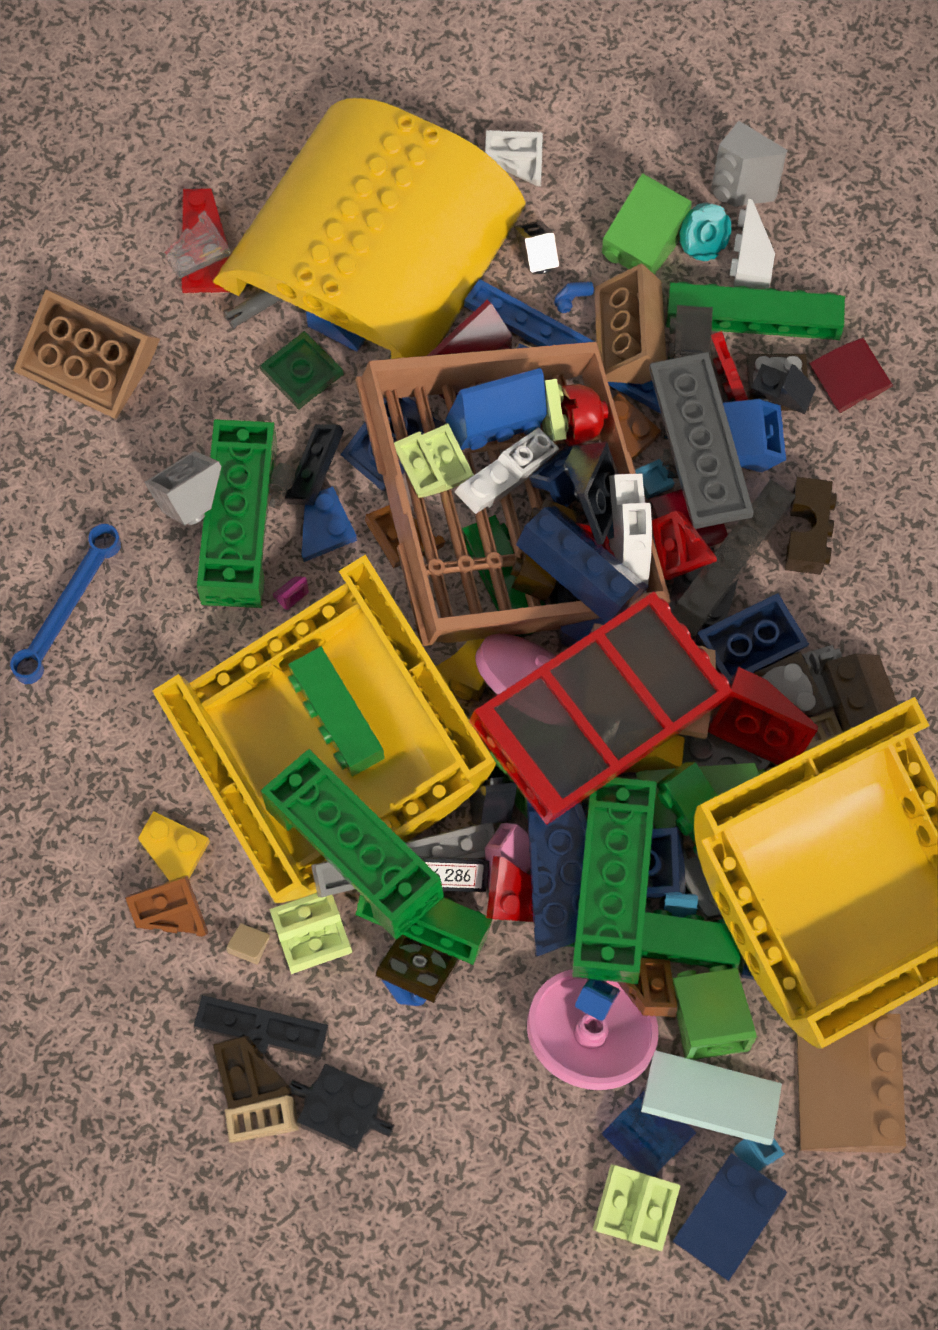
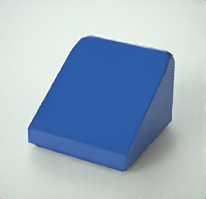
(597, 998)

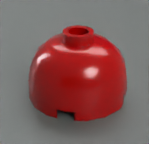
(584, 413)

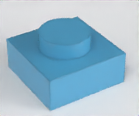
(655, 479)

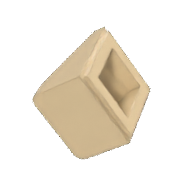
(248, 943)

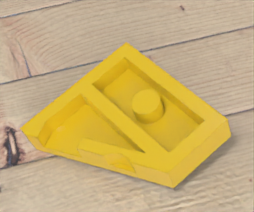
(172, 846)

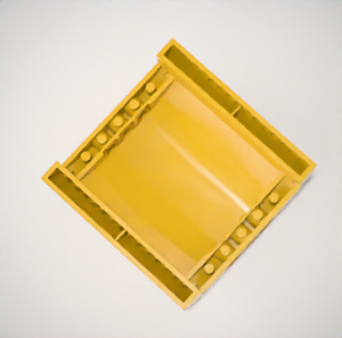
(379, 226)
(250, 725)
(832, 875)

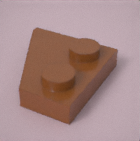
(168, 908)

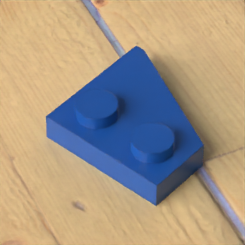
(325, 526)

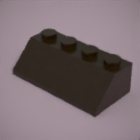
(858, 688)

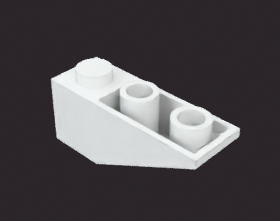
(755, 251)

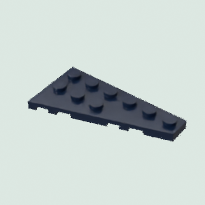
(556, 876)

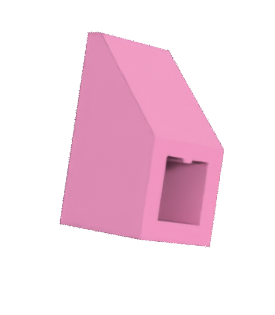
(509, 842)

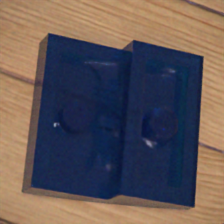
(647, 1138)

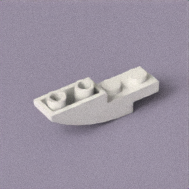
(507, 471)
(631, 524)

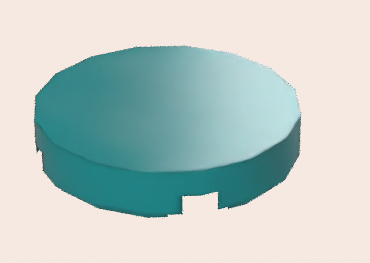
(705, 231)

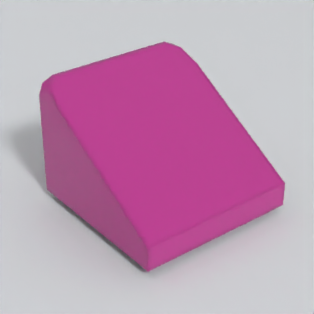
(292, 592)

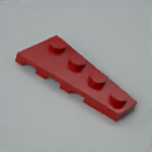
(195, 202)

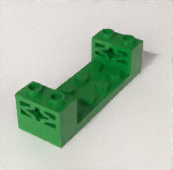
(236, 523)
(354, 842)
(614, 881)

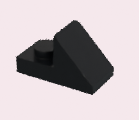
(784, 388)

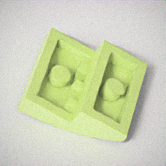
(433, 461)
(310, 931)
(636, 1207)

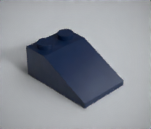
(359, 449)
(666, 864)
(729, 1217)

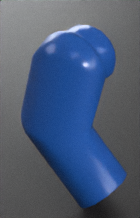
(569, 292)
(402, 996)

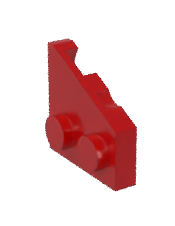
(725, 364)
(679, 545)
(509, 892)

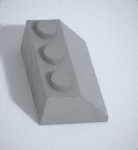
(747, 167)
(186, 487)

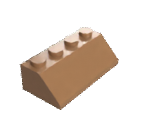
(630, 325)

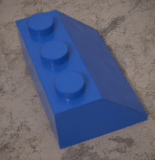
(498, 409)

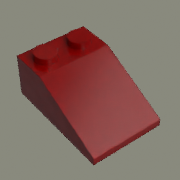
(762, 720)

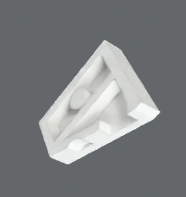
(517, 153)

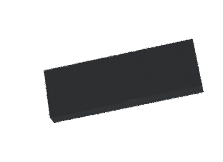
(314, 464)

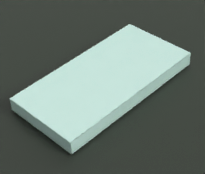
(712, 1097)

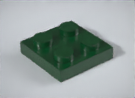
(301, 370)

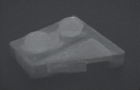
(197, 248)

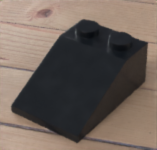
(590, 472)

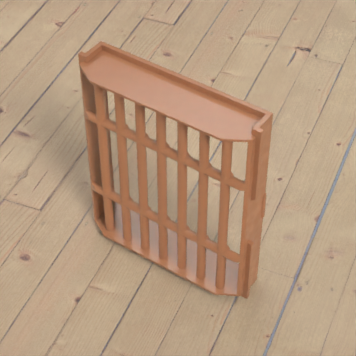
(448, 376)

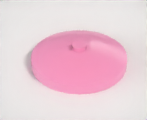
(508, 659)
(583, 1048)

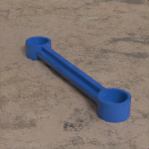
(66, 603)

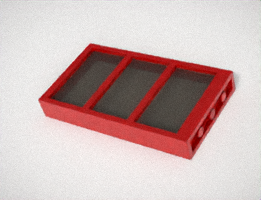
(600, 706)

